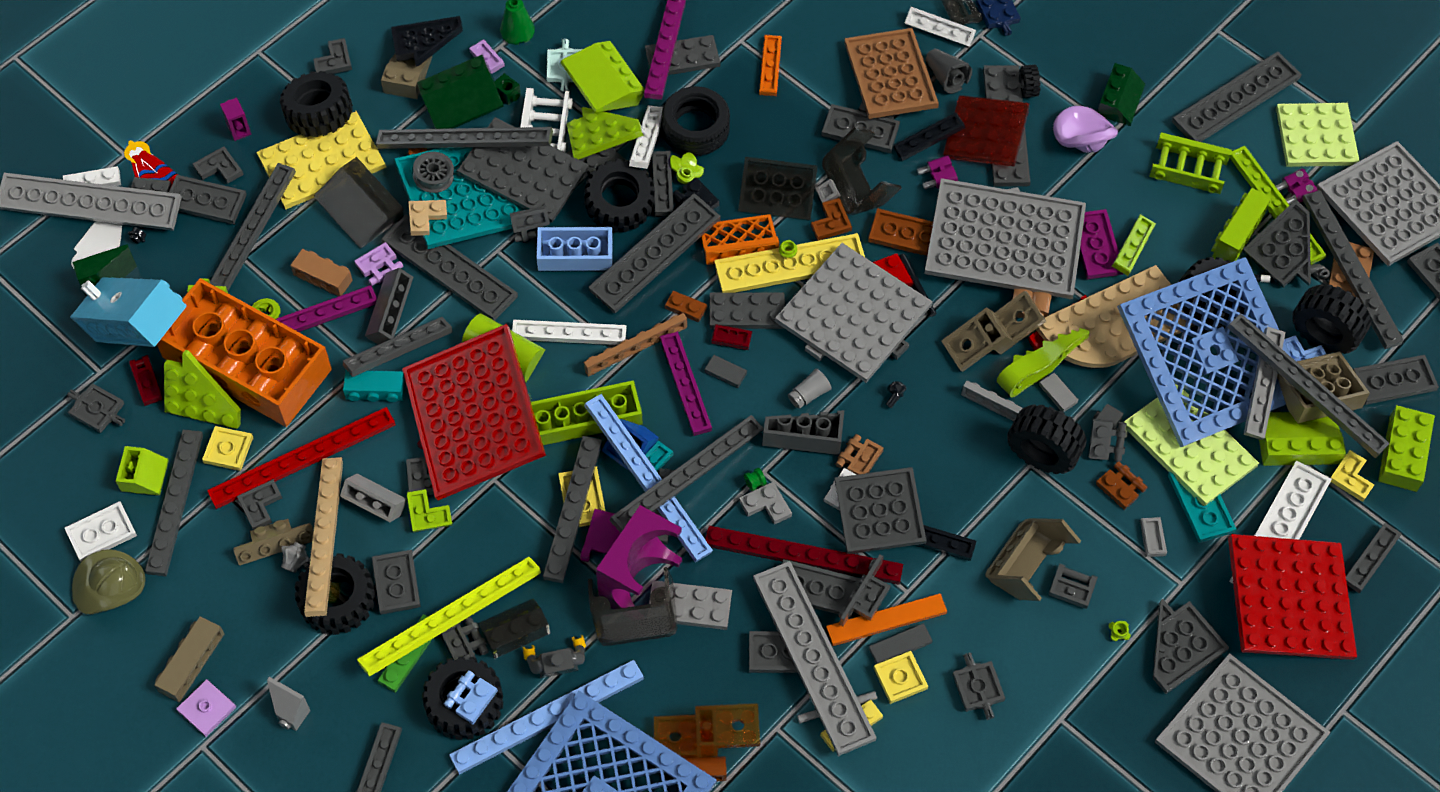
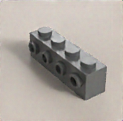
(389, 306)

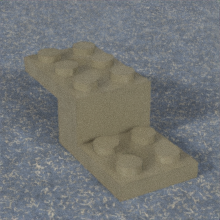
(993, 331)

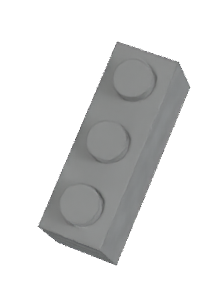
(373, 497)

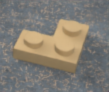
(422, 211)

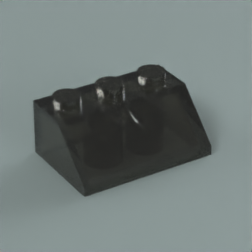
(514, 628)

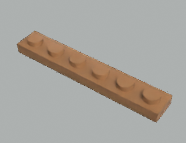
(634, 345)

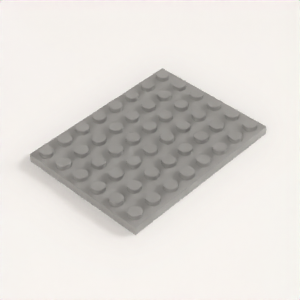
(1006, 238)

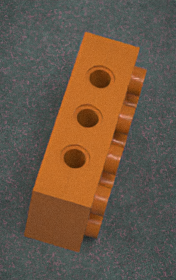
(247, 352)

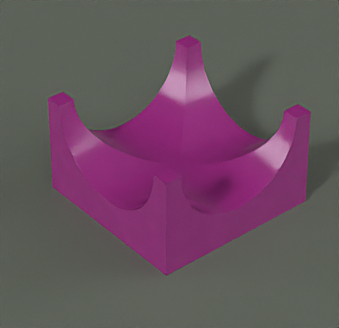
(633, 551)

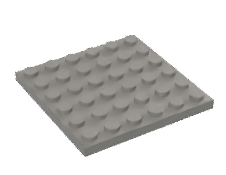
(1387, 202)
(853, 312)
(1241, 733)

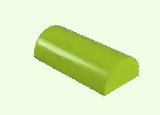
(526, 350)

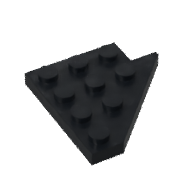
(424, 38)

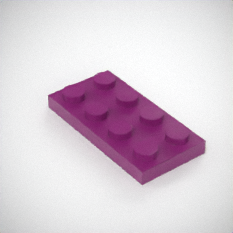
(1098, 245)

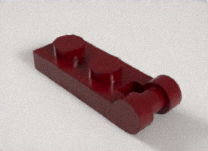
(146, 380)

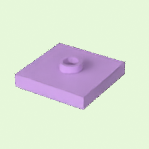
(206, 708)

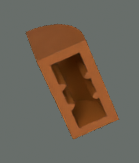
(711, 765)

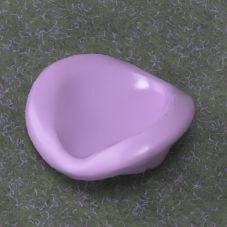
(1083, 129)

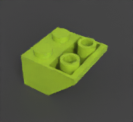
(141, 471)

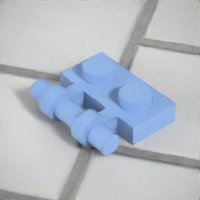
(476, 699)

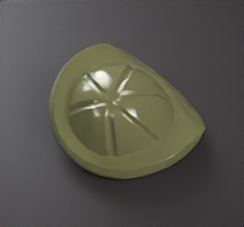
(106, 581)

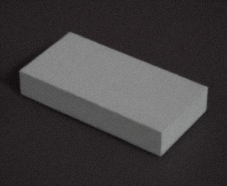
(1058, 392)
(1153, 537)

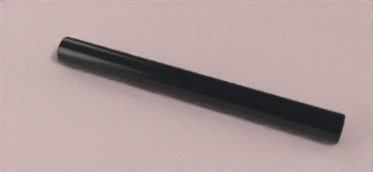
(916, 283)

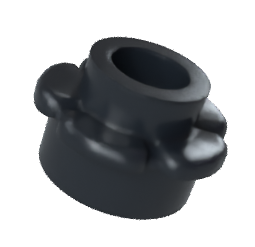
(137, 235)

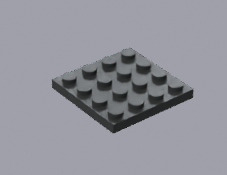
(880, 510)

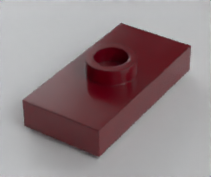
(731, 337)

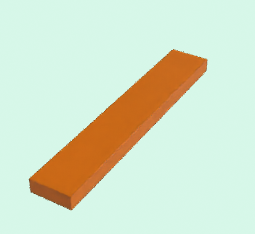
(887, 619)

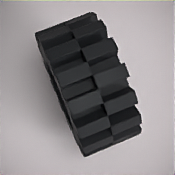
(1029, 81)

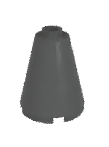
(949, 70)

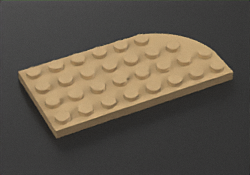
(1108, 336)

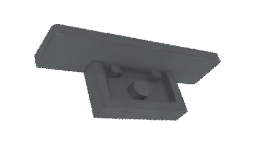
(868, 596)

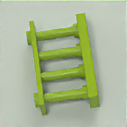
(1195, 149)

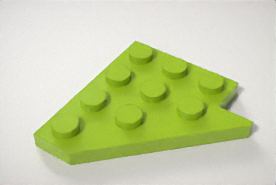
(600, 132)
(196, 395)

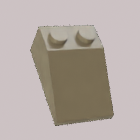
(401, 77)

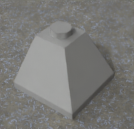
(288, 705)

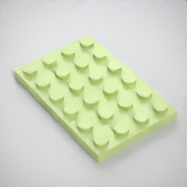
(1200, 467)

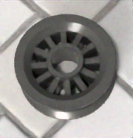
(433, 172)

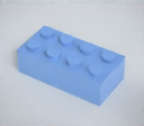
(574, 248)

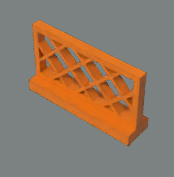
(741, 247)

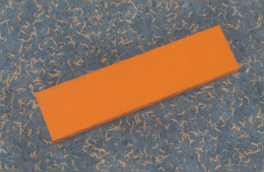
(770, 65)

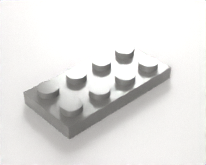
(700, 605)

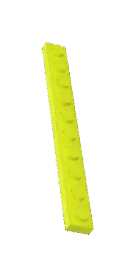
(448, 616)

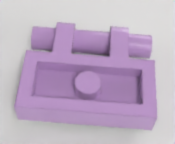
(375, 260)

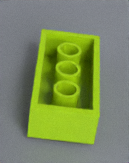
(1241, 225)
(1407, 454)

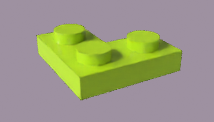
(424, 517)

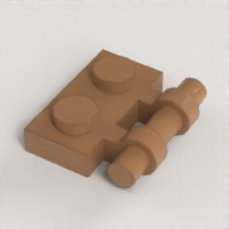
(865, 458)

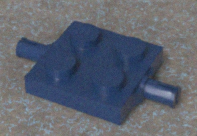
(998, 14)

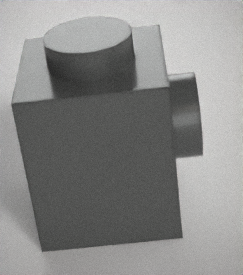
(1109, 413)

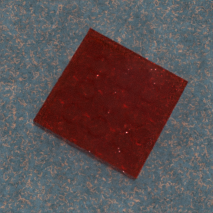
(990, 132)

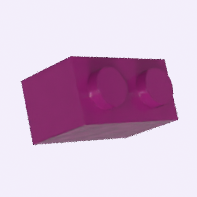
(235, 119)

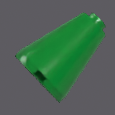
(516, 23)

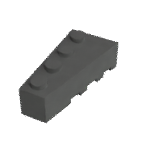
(805, 432)

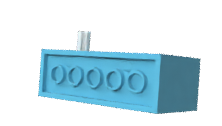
(128, 310)

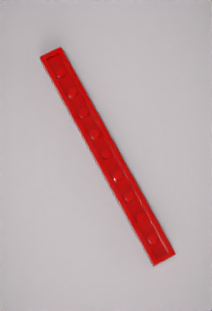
(302, 457)

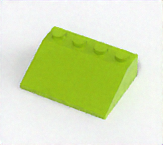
(603, 77)
(1307, 442)

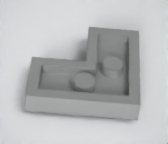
(766, 498)

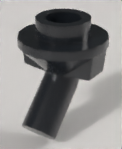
(897, 389)

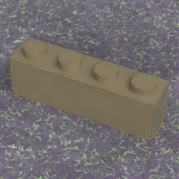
(189, 659)

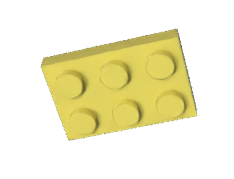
(594, 498)

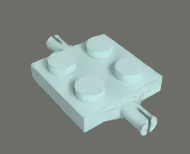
(555, 70)

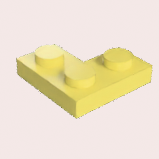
(1347, 476)

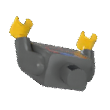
(557, 661)

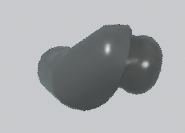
(1319, 271)

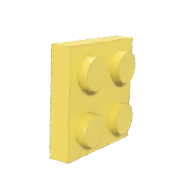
(227, 448)
(900, 677)

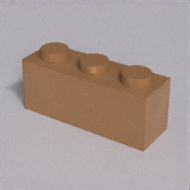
(321, 272)

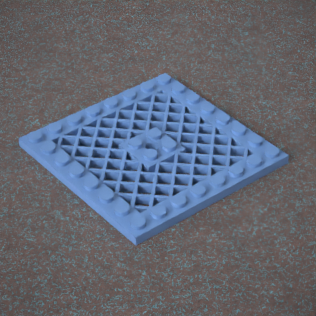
(1156, 363)
(614, 727)

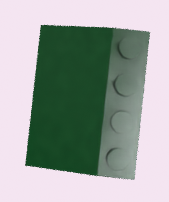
(460, 93)

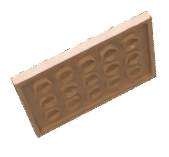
(891, 73)

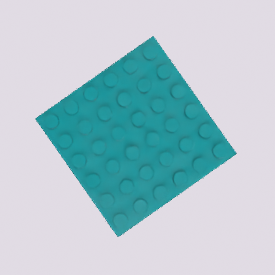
(470, 208)

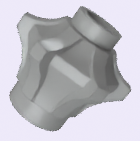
(294, 556)

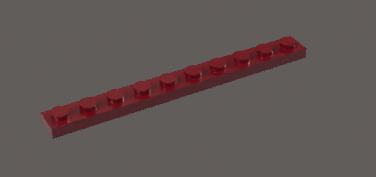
(801, 553)

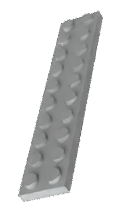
(89, 201)
(814, 659)

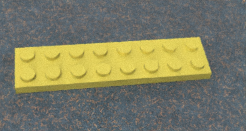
(770, 268)

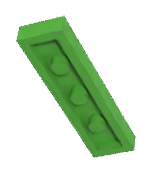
(398, 671)

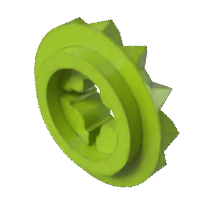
(270, 305)

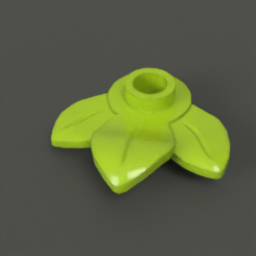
(686, 168)

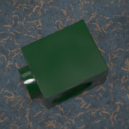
(508, 89)

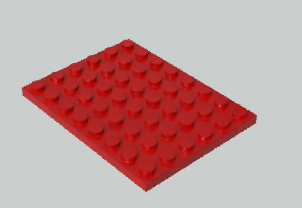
(473, 412)

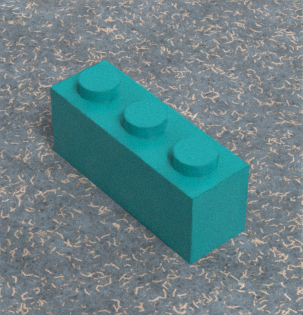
(375, 386)

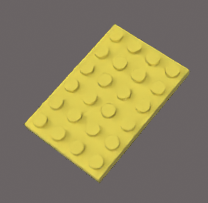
(320, 158)

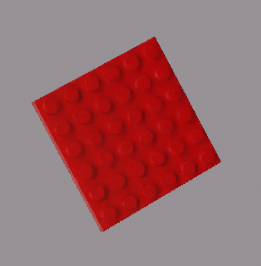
(1291, 597)

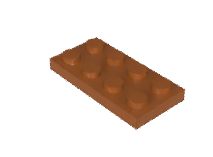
(901, 232)

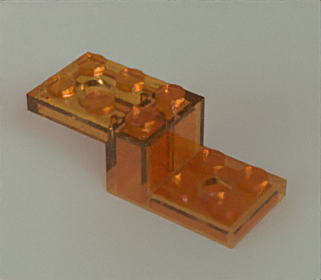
(709, 730)

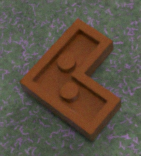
(835, 223)

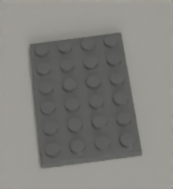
(525, 174)

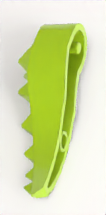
(1039, 363)

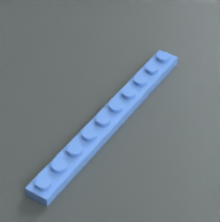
(646, 474)
(542, 718)

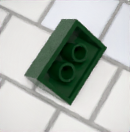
(1121, 95)

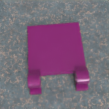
(600, 534)

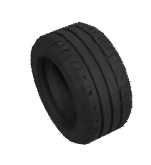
(698, 100)

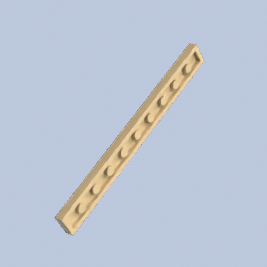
(323, 537)

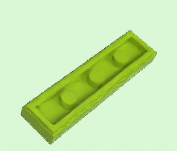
(1133, 245)

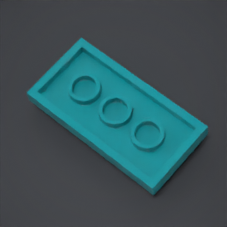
(1208, 520)

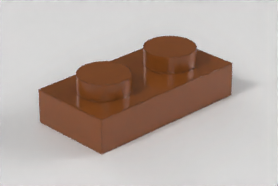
(690, 307)

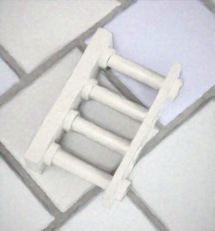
(530, 115)

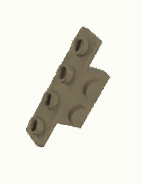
(271, 538)

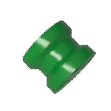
(755, 479)

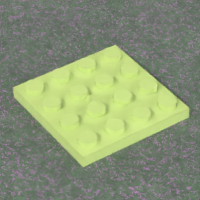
(1317, 134)

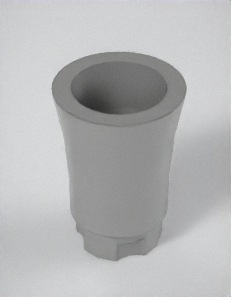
(809, 389)

